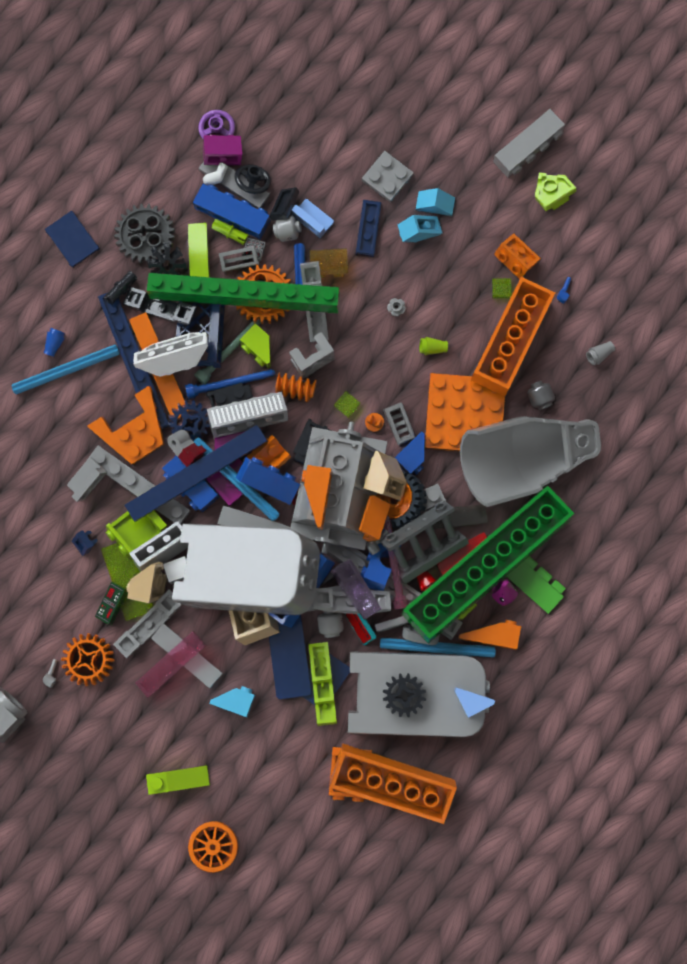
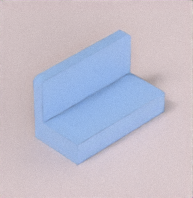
(312, 218)

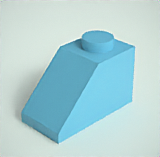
(419, 228)
(236, 701)

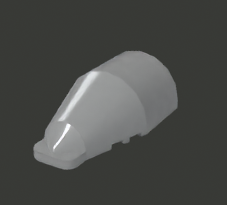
(524, 455)

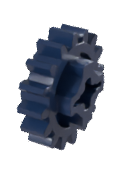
(195, 416)

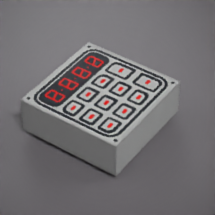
(260, 246)

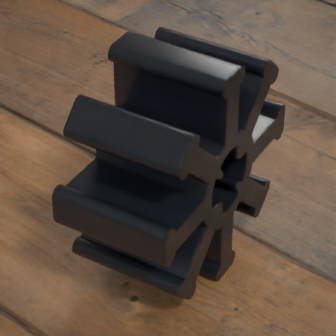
(173, 259)

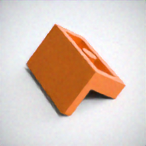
(374, 518)

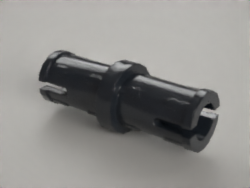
(120, 287)

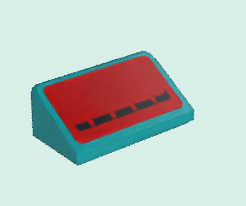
(361, 628)

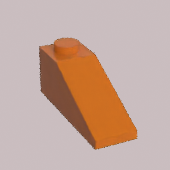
(317, 485)
(499, 635)

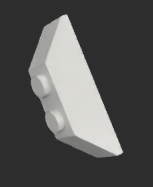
(172, 354)

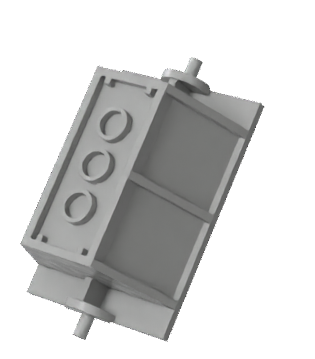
(349, 459)

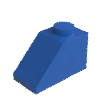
(412, 456)

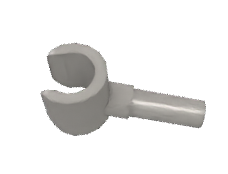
(48, 679)

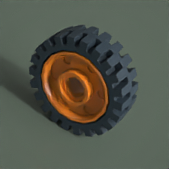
(410, 504)

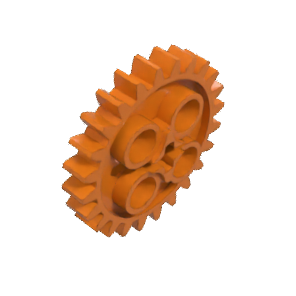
(267, 275)

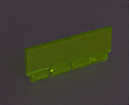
(121, 571)

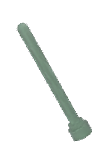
(204, 374)

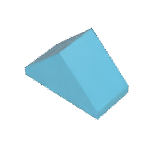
(435, 202)

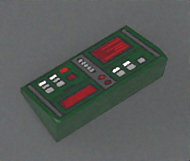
(111, 603)

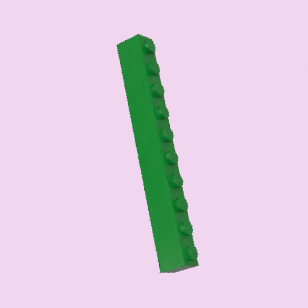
(243, 293)

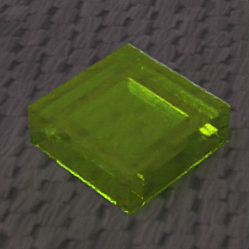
(501, 288)
(347, 404)

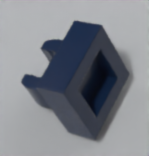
(83, 543)

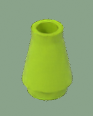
(432, 346)

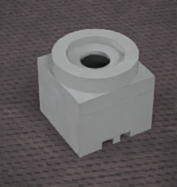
(11, 714)

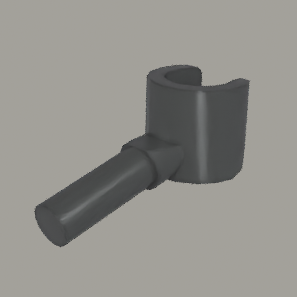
(372, 545)

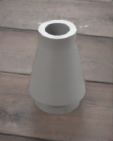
(599, 353)

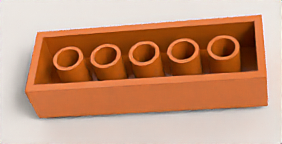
(513, 336)
(393, 783)

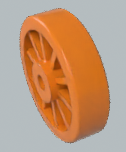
(213, 846)

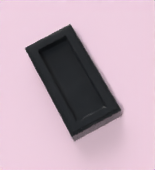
(284, 204)

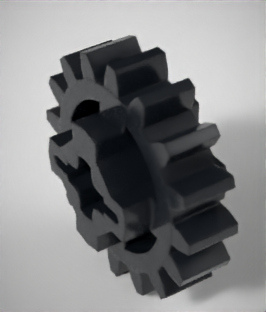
(402, 686)

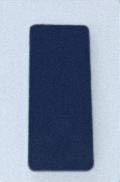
(290, 661)

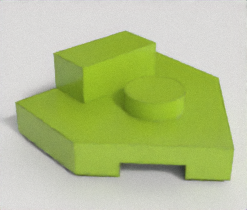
(553, 190)

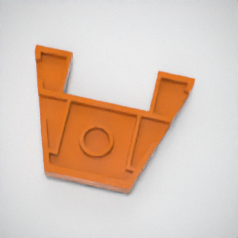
(136, 437)

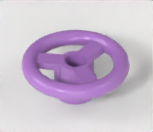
(216, 119)

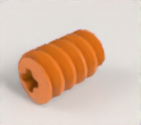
(295, 387)

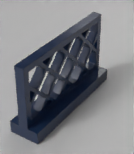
(215, 333)

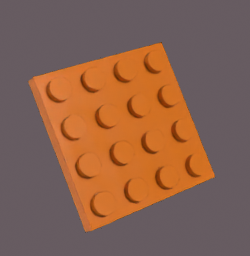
(458, 406)

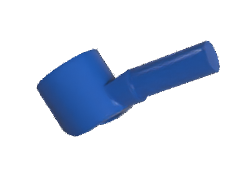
(563, 295)

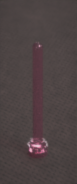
(400, 600)

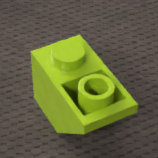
(258, 343)

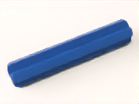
(299, 257)

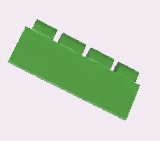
(536, 584)

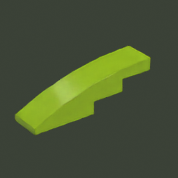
(198, 250)
(322, 684)

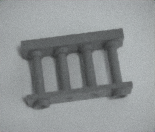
(436, 553)

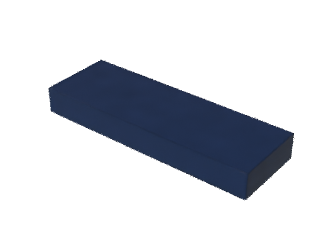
(368, 228)

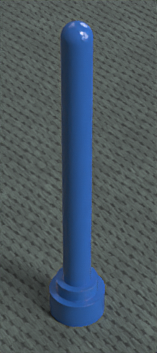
(194, 390)

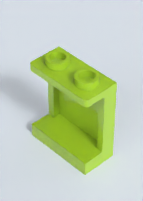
(134, 534)

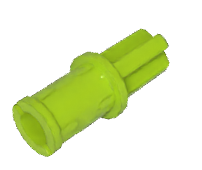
(230, 231)

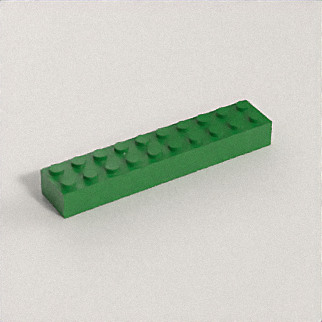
(487, 564)

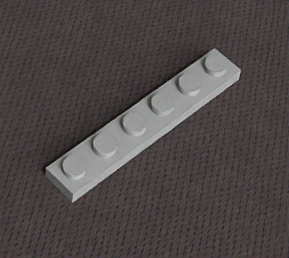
(136, 483)

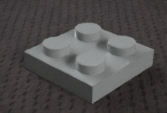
(387, 176)

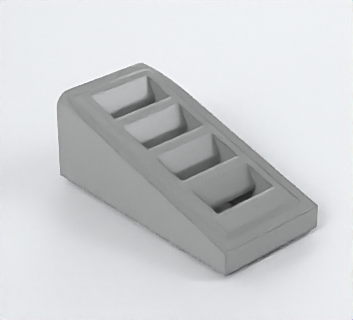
(399, 406)

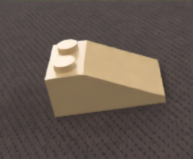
(252, 626)

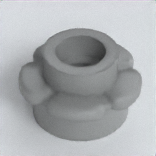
(391, 307)

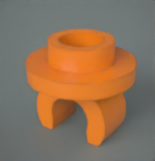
(374, 422)

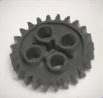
(143, 217)

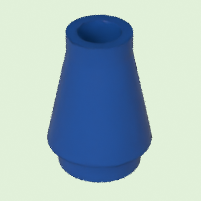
(53, 341)

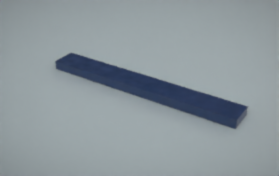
(128, 346)
(195, 473)

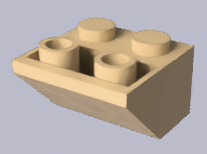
(385, 476)

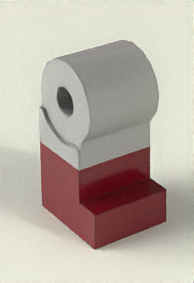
(185, 448)

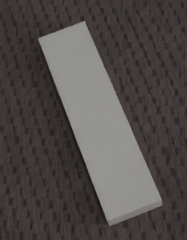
(229, 183)
(197, 665)

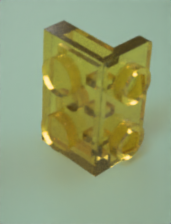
(331, 261)

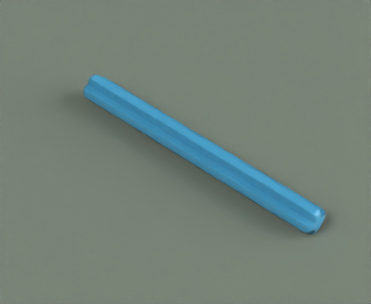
(65, 369)
(247, 490)
(445, 648)

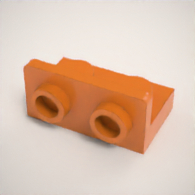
(516, 256)
(271, 453)

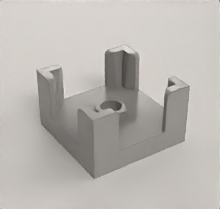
(315, 361)

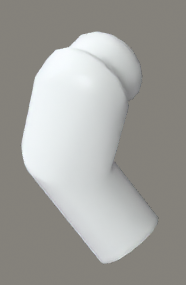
(217, 176)

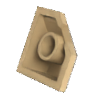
(148, 584)

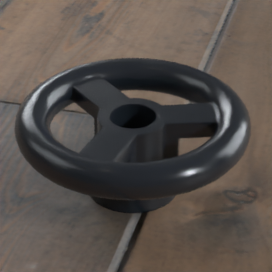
(253, 175)

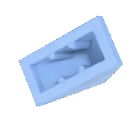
(472, 702)

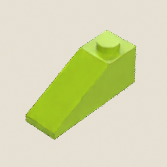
(177, 780)

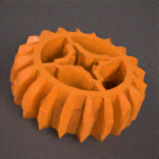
(95, 655)

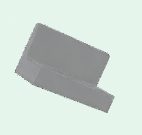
(86, 479)

